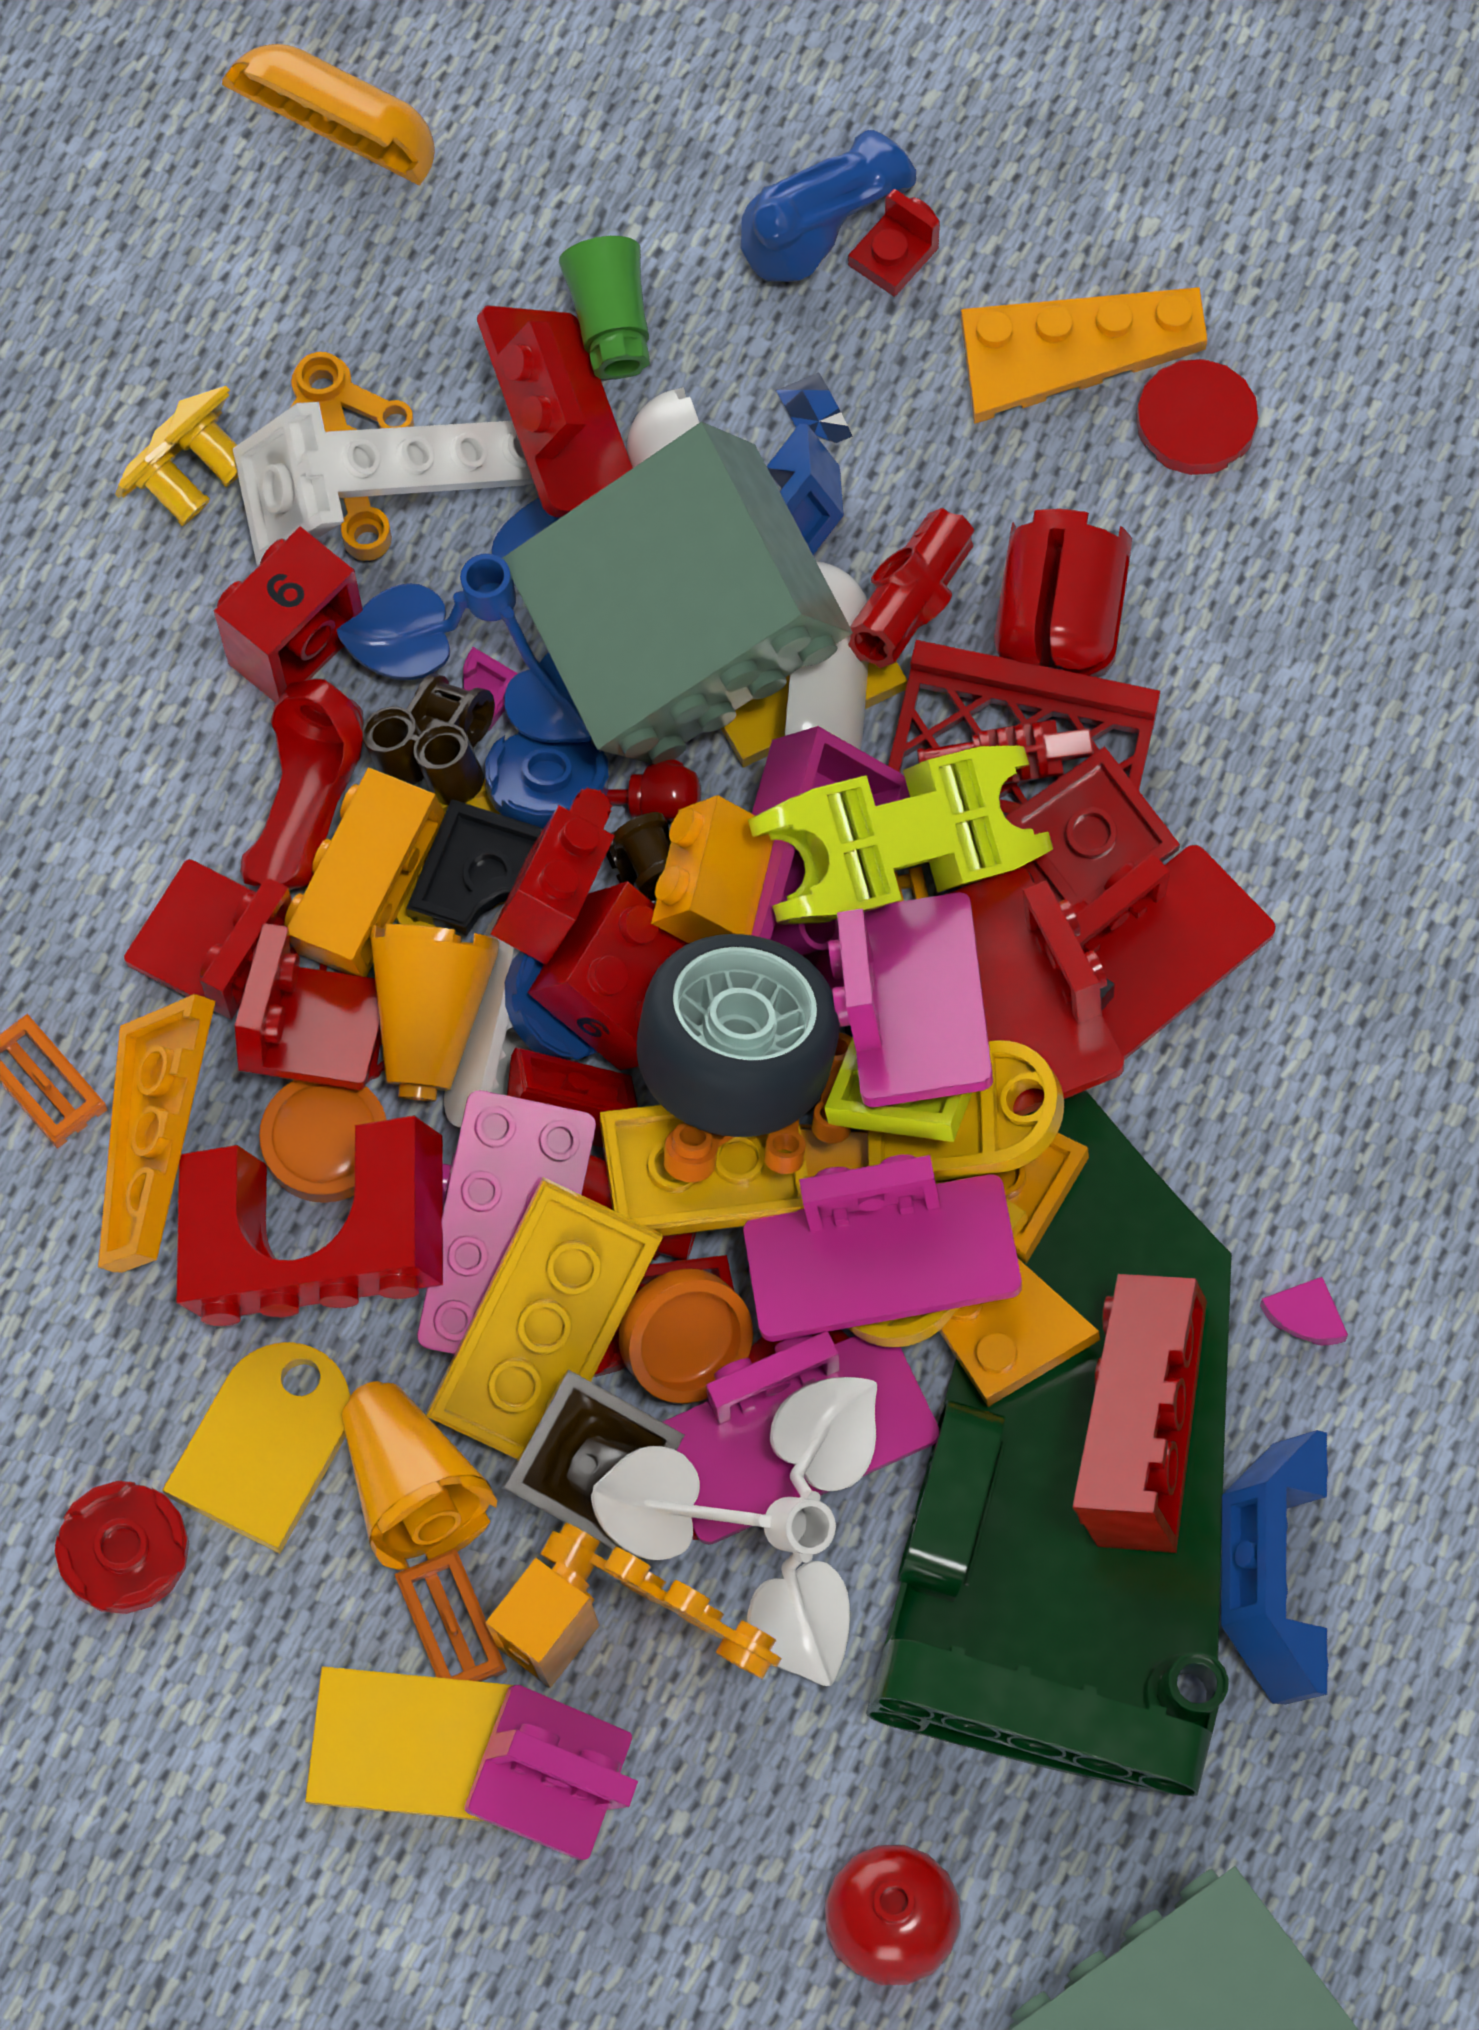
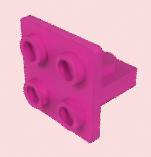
(551, 1773)

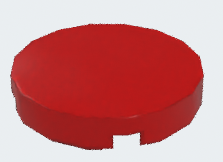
(1197, 416)
(134, 1567)

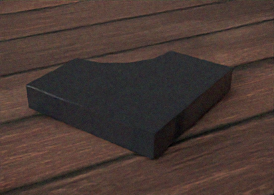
(470, 866)

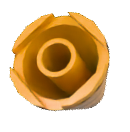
(427, 1002)
(411, 1478)

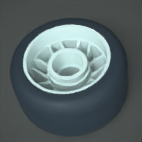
(737, 1035)

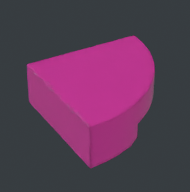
(488, 674)
(1306, 1313)

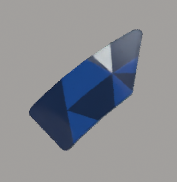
(813, 404)

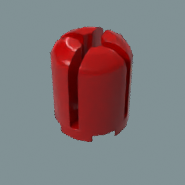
(1063, 593)

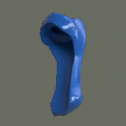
(799, 218)

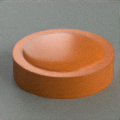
(311, 1138)
(683, 1333)

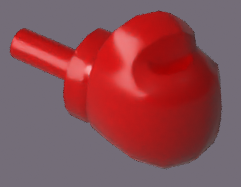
(659, 789)

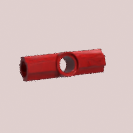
(911, 587)

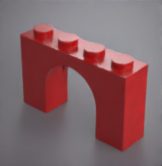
(383, 1249)

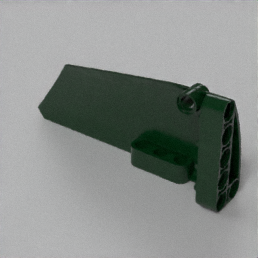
(1005, 1606)

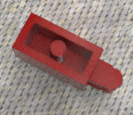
(556, 877)

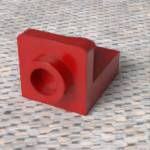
(897, 243)

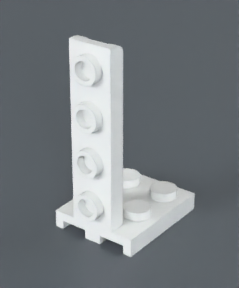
(298, 471)

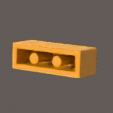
(363, 871)

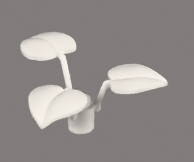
(831, 1439)

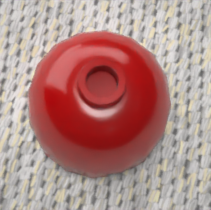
(892, 1915)

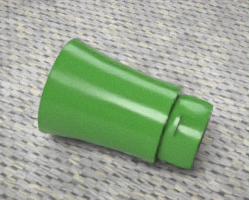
(609, 303)

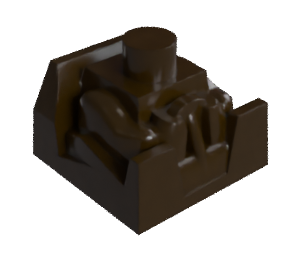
(576, 1445)

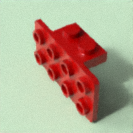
(554, 404)
(1168, 939)
(1041, 983)

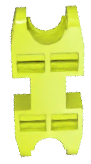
(857, 846)

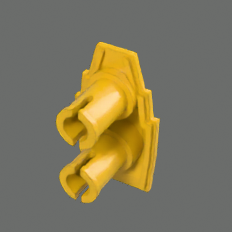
(189, 427)

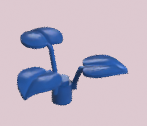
(406, 626)

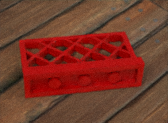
(1026, 688)

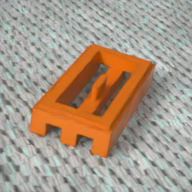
(73, 1119)
(429, 1570)

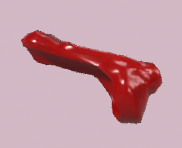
(317, 751)

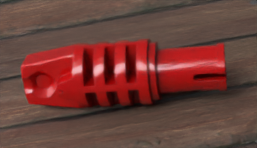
(1041, 742)

